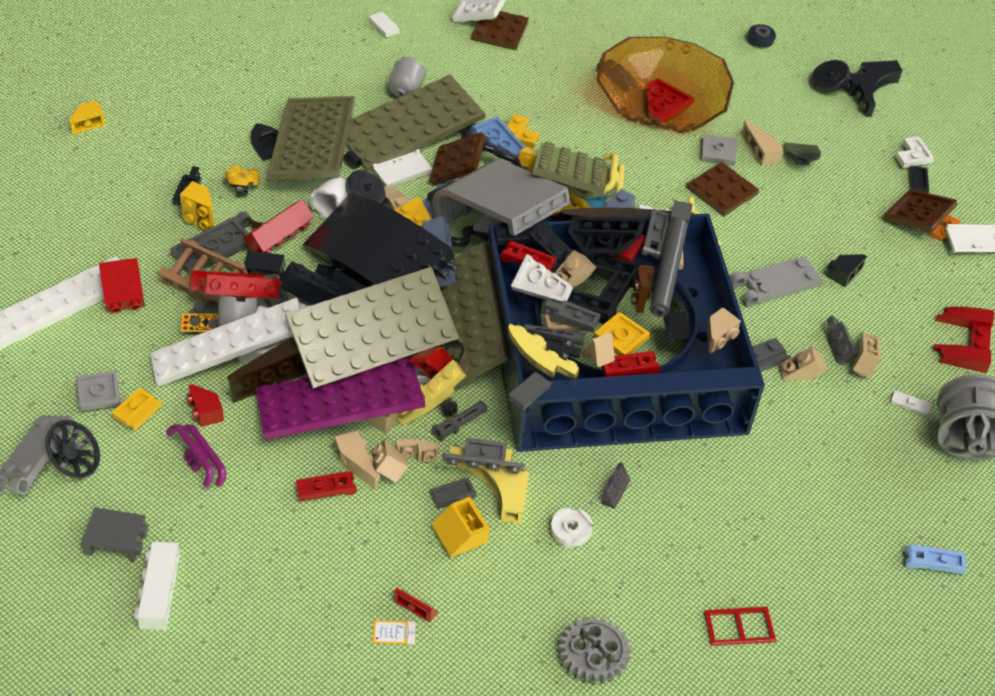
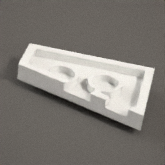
(540, 282)

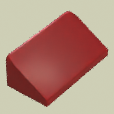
(414, 605)

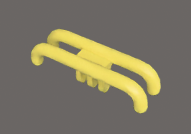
(613, 176)

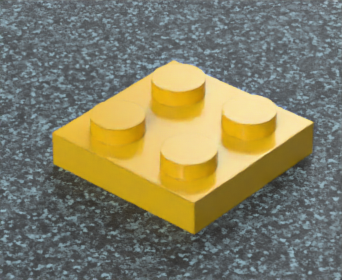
(625, 333)

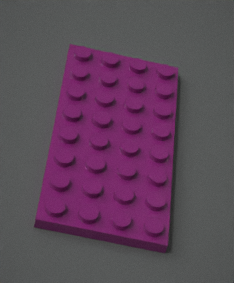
(296, 408)

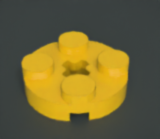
(240, 176)

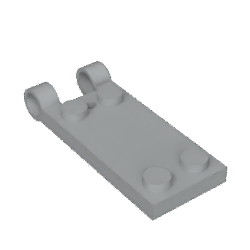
(777, 280)
(30, 455)

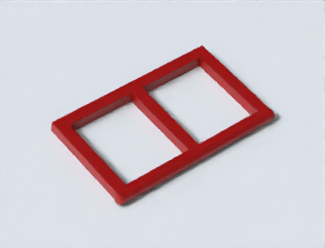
(737, 611)

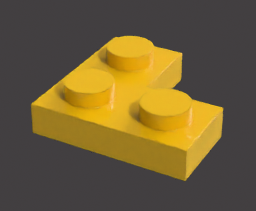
(518, 127)

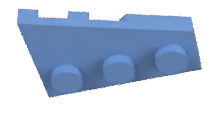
(499, 135)

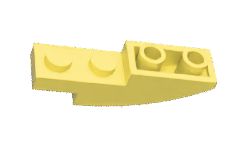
(534, 350)
(435, 391)

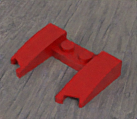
(978, 353)

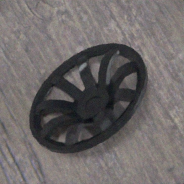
(69, 452)

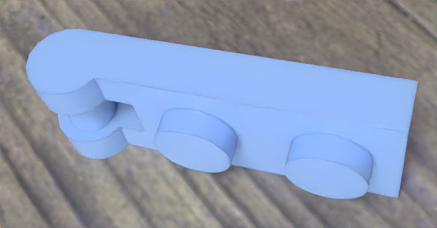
(935, 559)

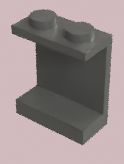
(115, 532)

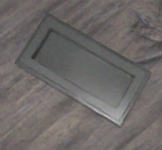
(529, 391)
(452, 492)

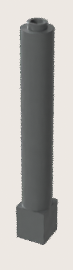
(670, 258)

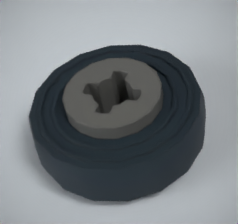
(761, 35)

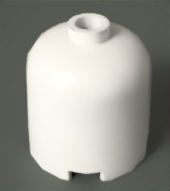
(328, 196)

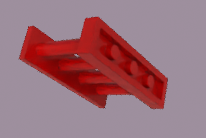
(233, 284)

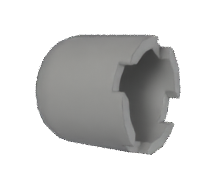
(406, 76)
(234, 308)

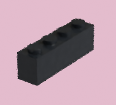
(309, 285)

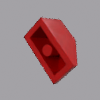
(431, 360)

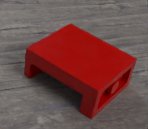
(121, 285)

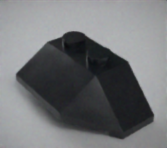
(605, 234)

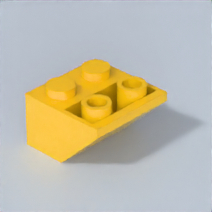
(197, 206)
(461, 527)

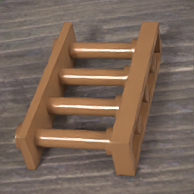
(181, 283)

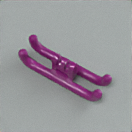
(198, 452)

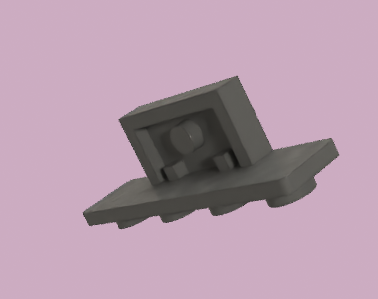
(484, 453)

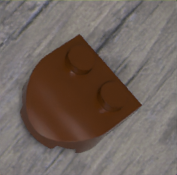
(642, 287)

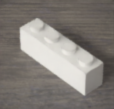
(158, 586)

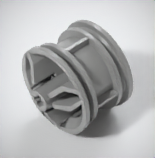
(975, 433)

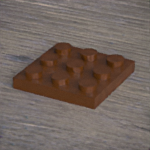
(502, 31)
(457, 158)
(722, 189)
(920, 210)

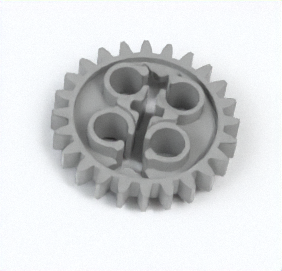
(594, 650)

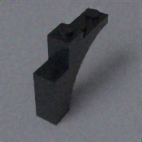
(870, 79)

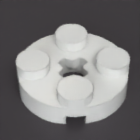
(568, 537)

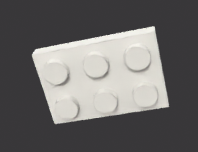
(477, 10)

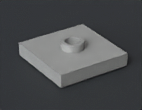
(719, 149)
(98, 391)

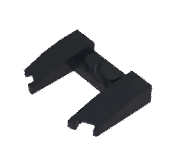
(620, 276)

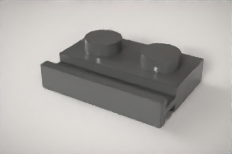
(770, 354)

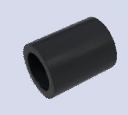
(352, 159)

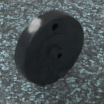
(831, 76)
(365, 185)

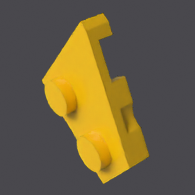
(414, 211)

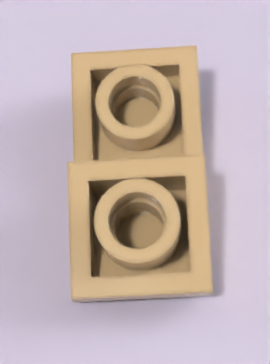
(424, 450)

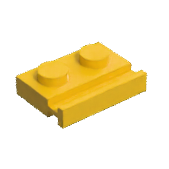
(136, 409)

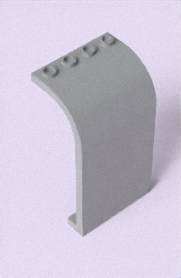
(503, 193)

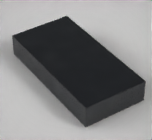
(919, 178)

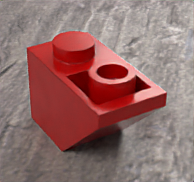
(206, 405)

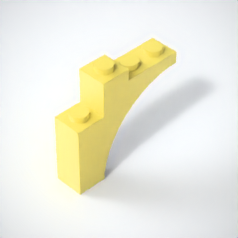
(507, 486)

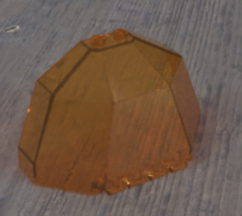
(685, 65)

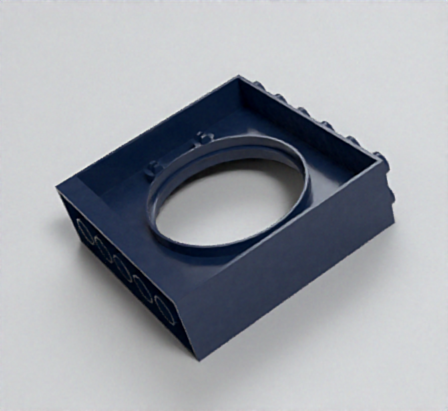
(687, 399)

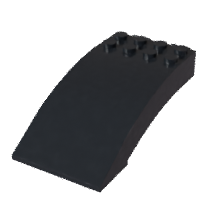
(377, 243)

